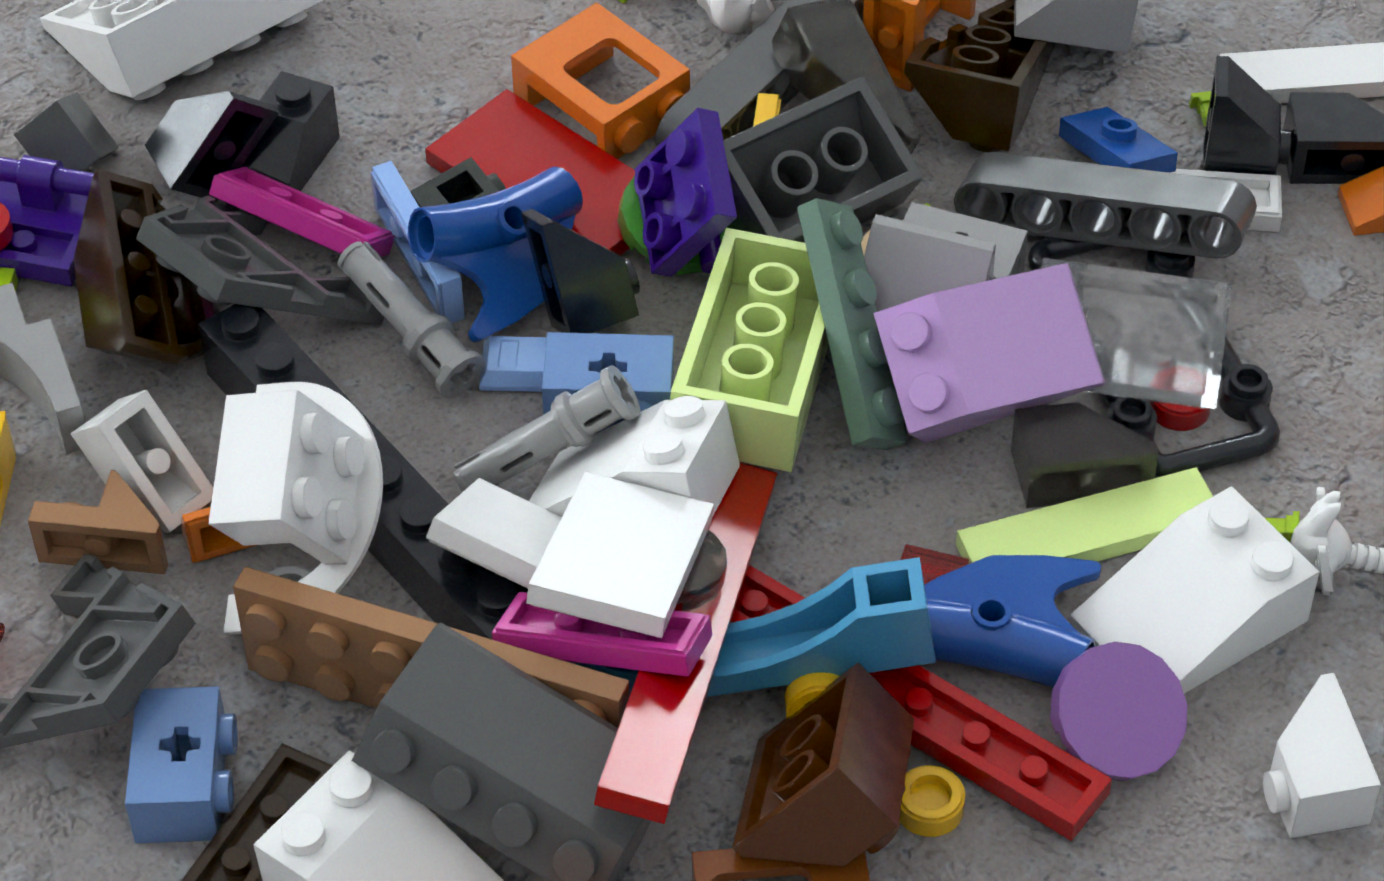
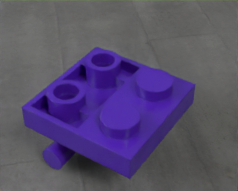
(686, 195)
(45, 215)

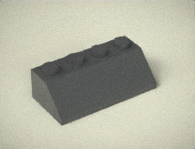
(501, 760)

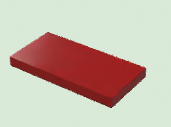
(521, 142)

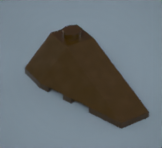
(981, 78)

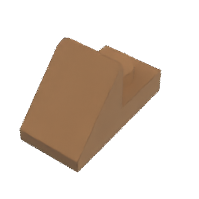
(116, 532)

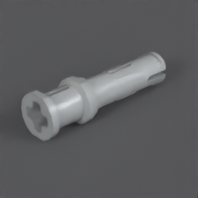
(425, 335)
(570, 422)

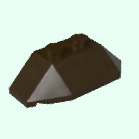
(124, 294)

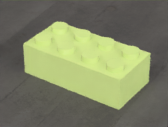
(758, 345)

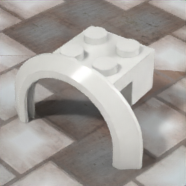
(298, 472)

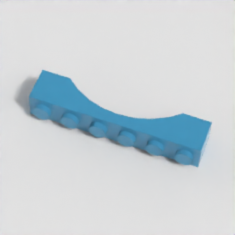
(863, 617)

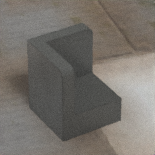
(67, 134)

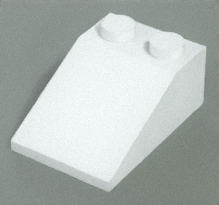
(671, 447)
(1205, 591)
(363, 831)

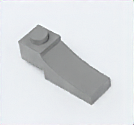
(37, 366)

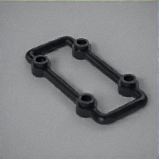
(1243, 394)

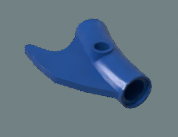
(491, 245)
(1005, 616)

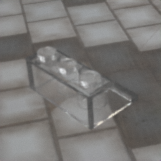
(1154, 332)

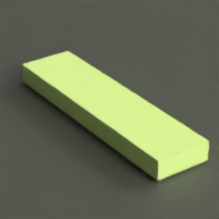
(1092, 525)

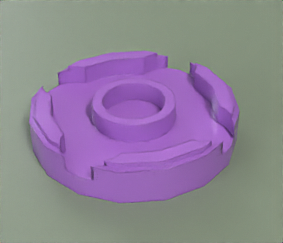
(1119, 710)

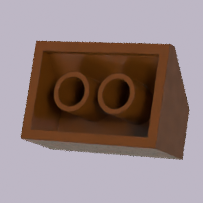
(828, 777)

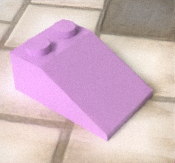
(988, 350)

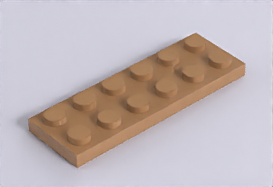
(362, 648)

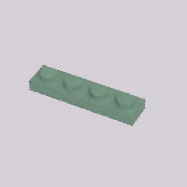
(847, 310)

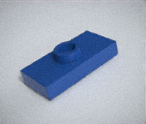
(1116, 141)

